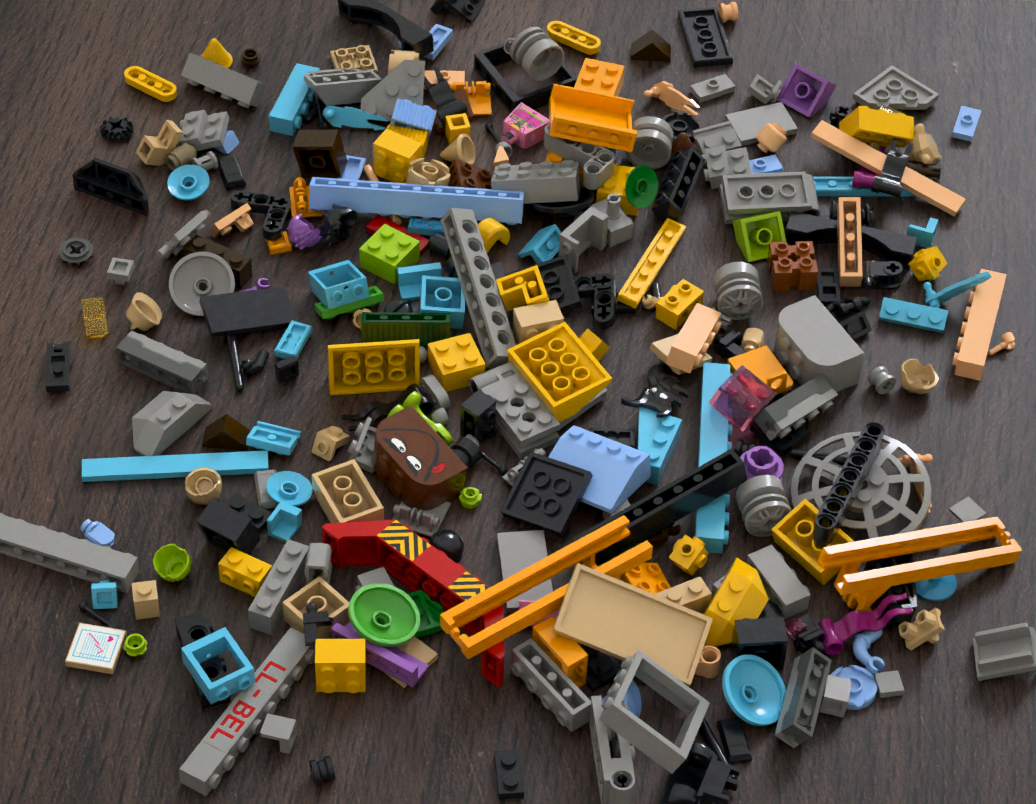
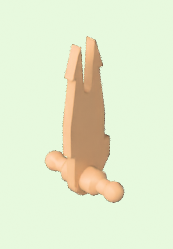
(671, 97)
(906, 460)

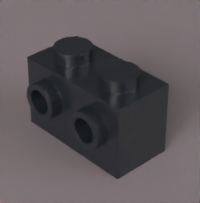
(478, 416)

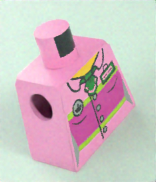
(524, 127)

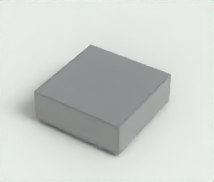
(889, 684)

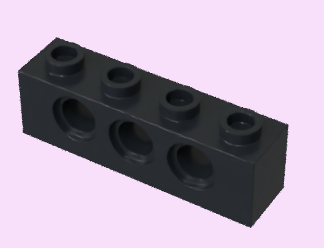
(190, 629)

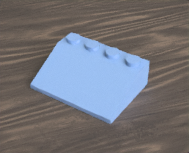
(614, 466)

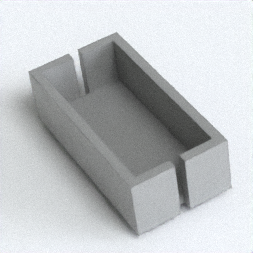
(540, 181)

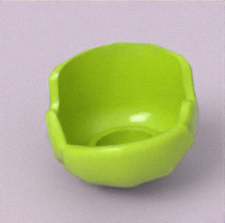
(172, 563)

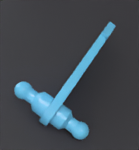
(351, 117)
(936, 299)

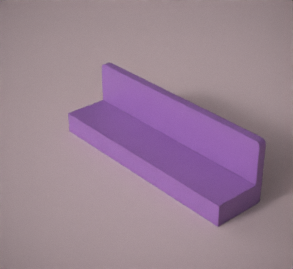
(387, 659)

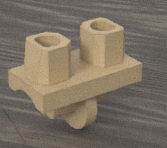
(924, 628)

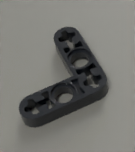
(273, 206)
(599, 293)

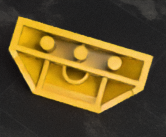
(737, 598)

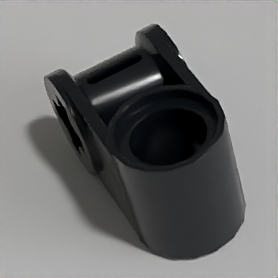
(879, 275)

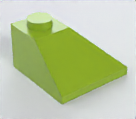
(757, 232)

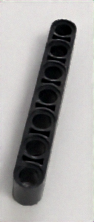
(848, 483)

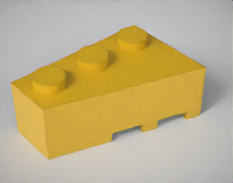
(878, 126)

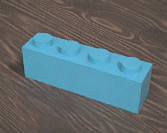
(292, 102)

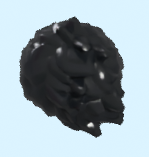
(337, 224)

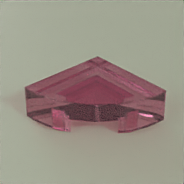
(795, 627)

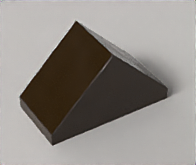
(651, 48)
(226, 434)

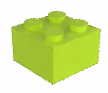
(387, 252)

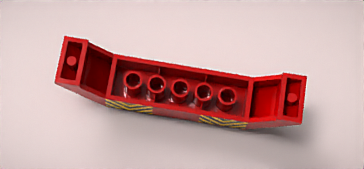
(417, 567)

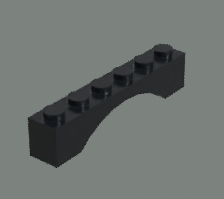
(372, 11)
(882, 243)

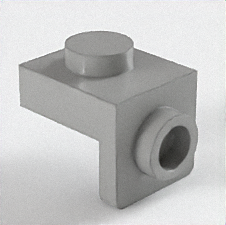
(763, 89)

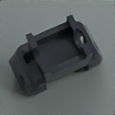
(700, 779)

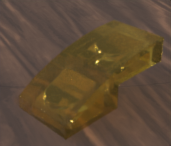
(94, 317)

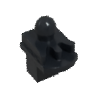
(729, 345)
(312, 620)
(811, 637)

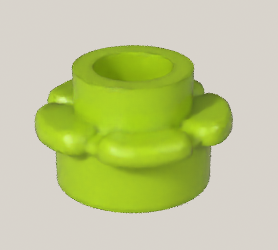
(470, 497)
(132, 641)

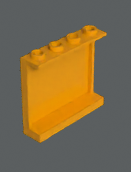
(591, 118)

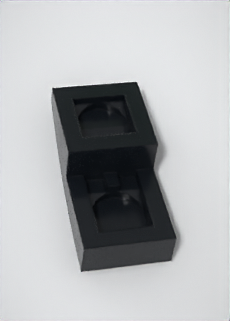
(828, 285)

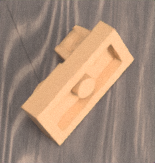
(239, 218)

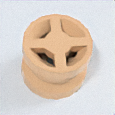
(728, 12)

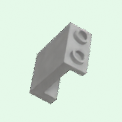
(583, 232)

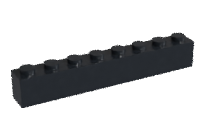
(674, 502)

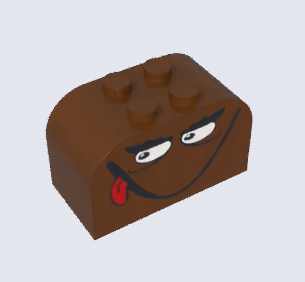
(416, 461)

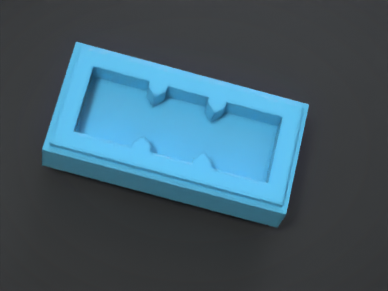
(293, 340)

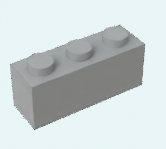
(780, 581)

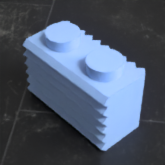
(413, 116)

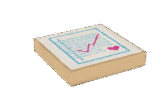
(96, 648)

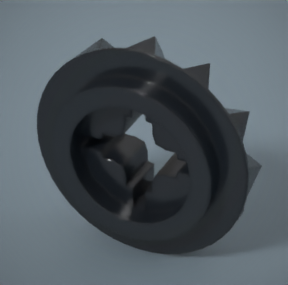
(117, 134)

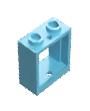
(330, 288)
(209, 647)

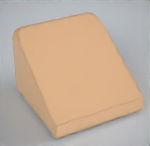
(501, 157)

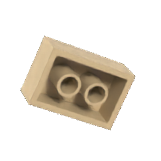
(346, 494)

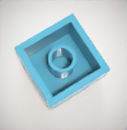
(443, 296)

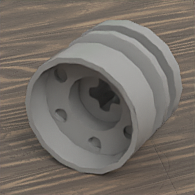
(537, 53)
(738, 290)
(762, 504)

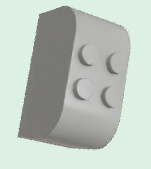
(815, 344)

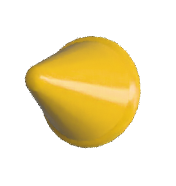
(217, 53)

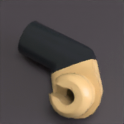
(656, 293)

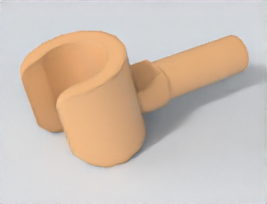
(1007, 342)

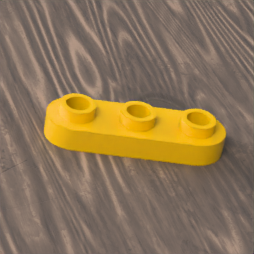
(573, 37)
(150, 83)

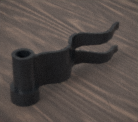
(444, 98)
(892, 172)
(383, 410)

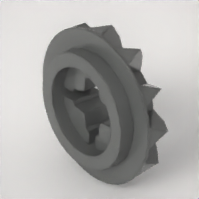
(78, 245)

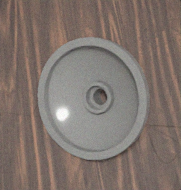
(199, 270)

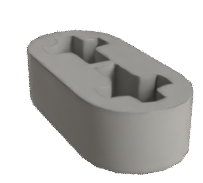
(435, 392)

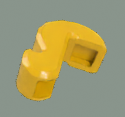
(491, 231)

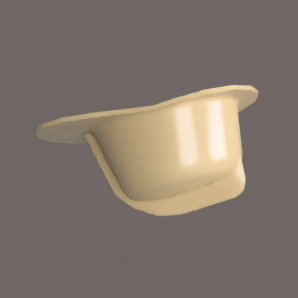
(143, 312)

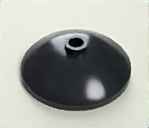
(567, 208)

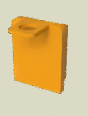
(765, 367)

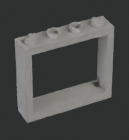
(636, 731)

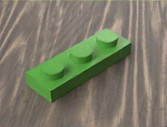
(375, 297)

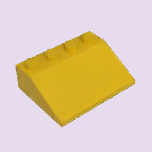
(373, 366)
(560, 370)

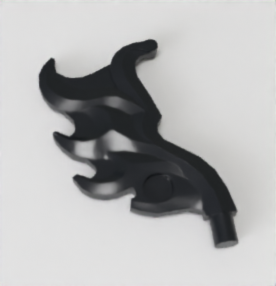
(661, 394)

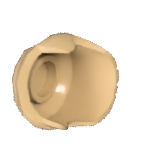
(918, 378)
(203, 485)

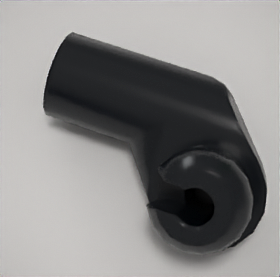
(252, 367)

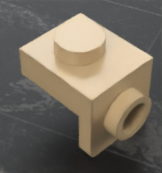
(328, 441)

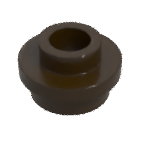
(250, 57)

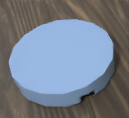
(862, 687)

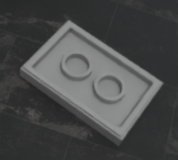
(751, 121)

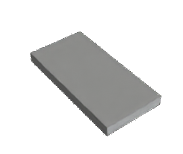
(518, 552)

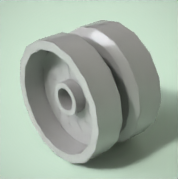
(652, 142)

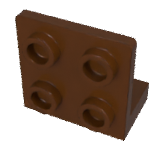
(469, 176)

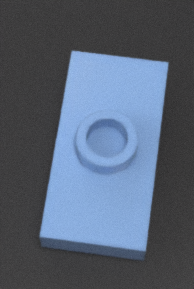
(966, 123)
(766, 164)

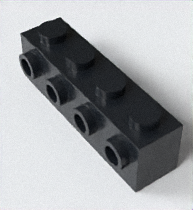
(677, 184)

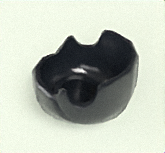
(449, 542)

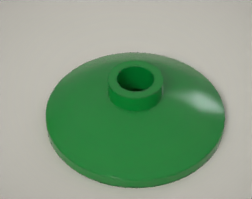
(641, 186)

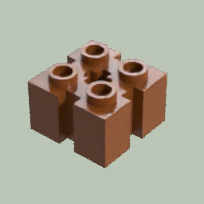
(792, 266)

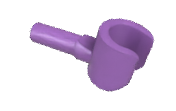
(261, 284)

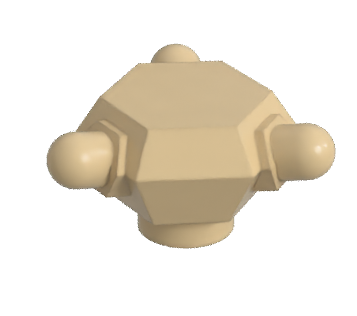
(924, 147)

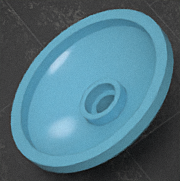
(753, 690)

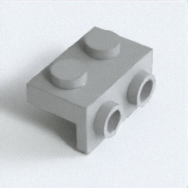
(362, 447)

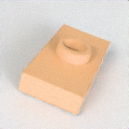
(450, 76)

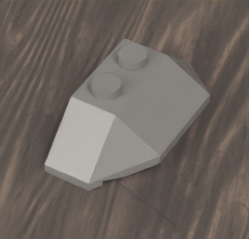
(341, 85)
(166, 420)

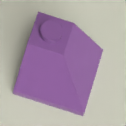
(805, 91)

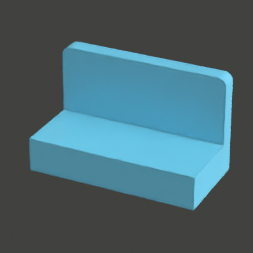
(543, 244)
(410, 279)

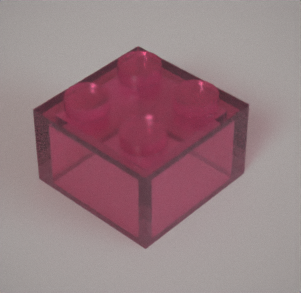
(742, 398)

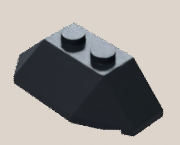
(112, 185)

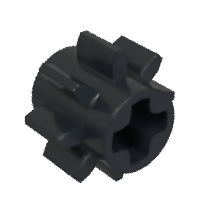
(839, 114)

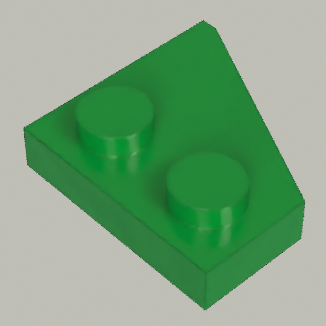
(429, 613)

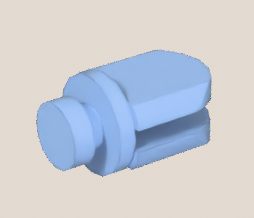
(97, 533)

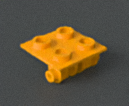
(477, 95)
(300, 199)
(646, 577)

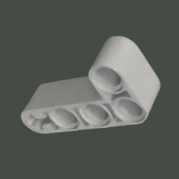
(594, 159)

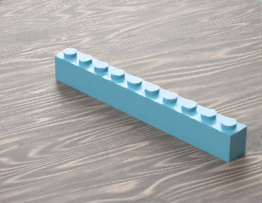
(713, 441)

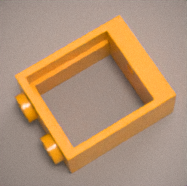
(562, 650)

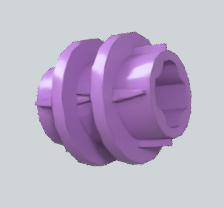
(762, 461)

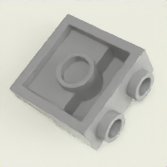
(204, 130)
(724, 163)

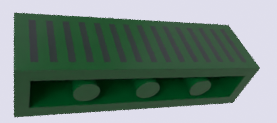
(405, 326)

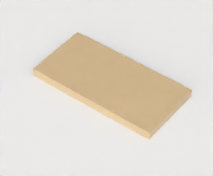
(628, 619)

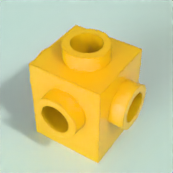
(928, 264)
(689, 554)

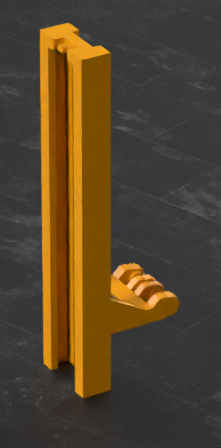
(866, 587)
(489, 599)

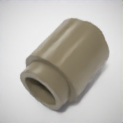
(180, 156)

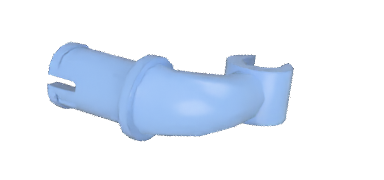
(860, 646)

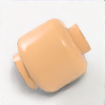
(771, 137)

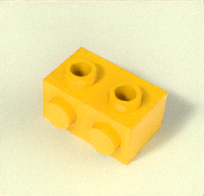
(678, 304)
(243, 571)

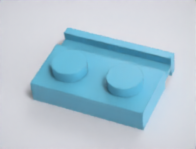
(273, 438)

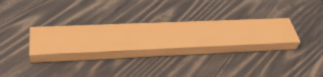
(874, 161)

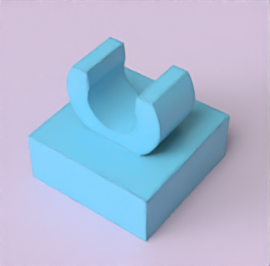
(104, 595)

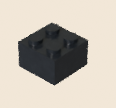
(228, 528)
(761, 638)

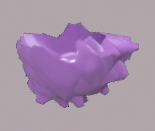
(302, 232)

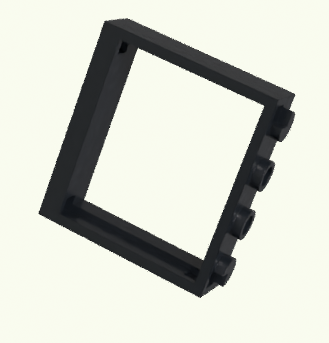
(484, 65)

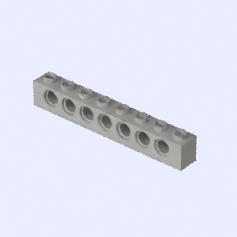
(478, 285)

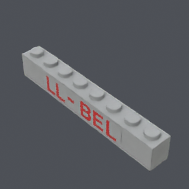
(247, 713)

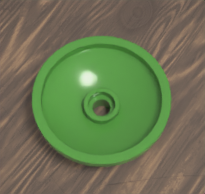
(384, 614)

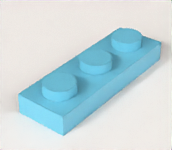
(913, 315)

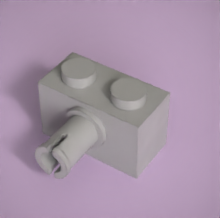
(619, 225)

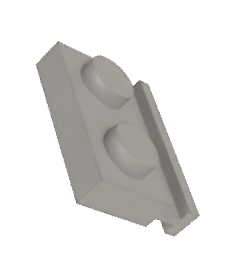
(716, 136)

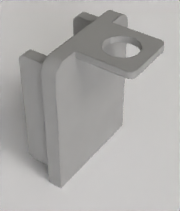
(1005, 651)

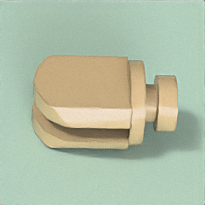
(752, 339)

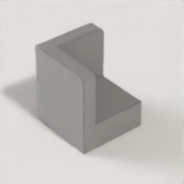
(835, 696)
(280, 729)

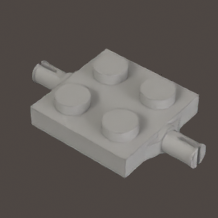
(184, 236)

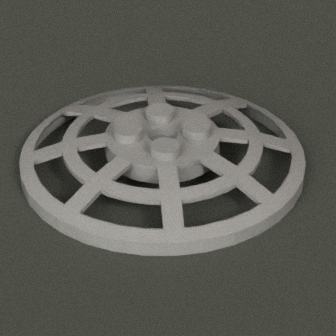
(876, 481)

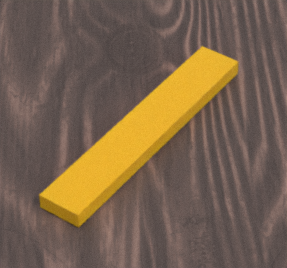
(651, 263)

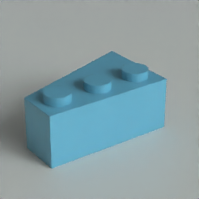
(658, 439)

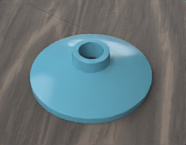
(186, 176)
(289, 488)

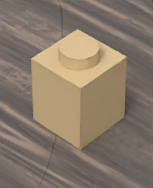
(145, 599)

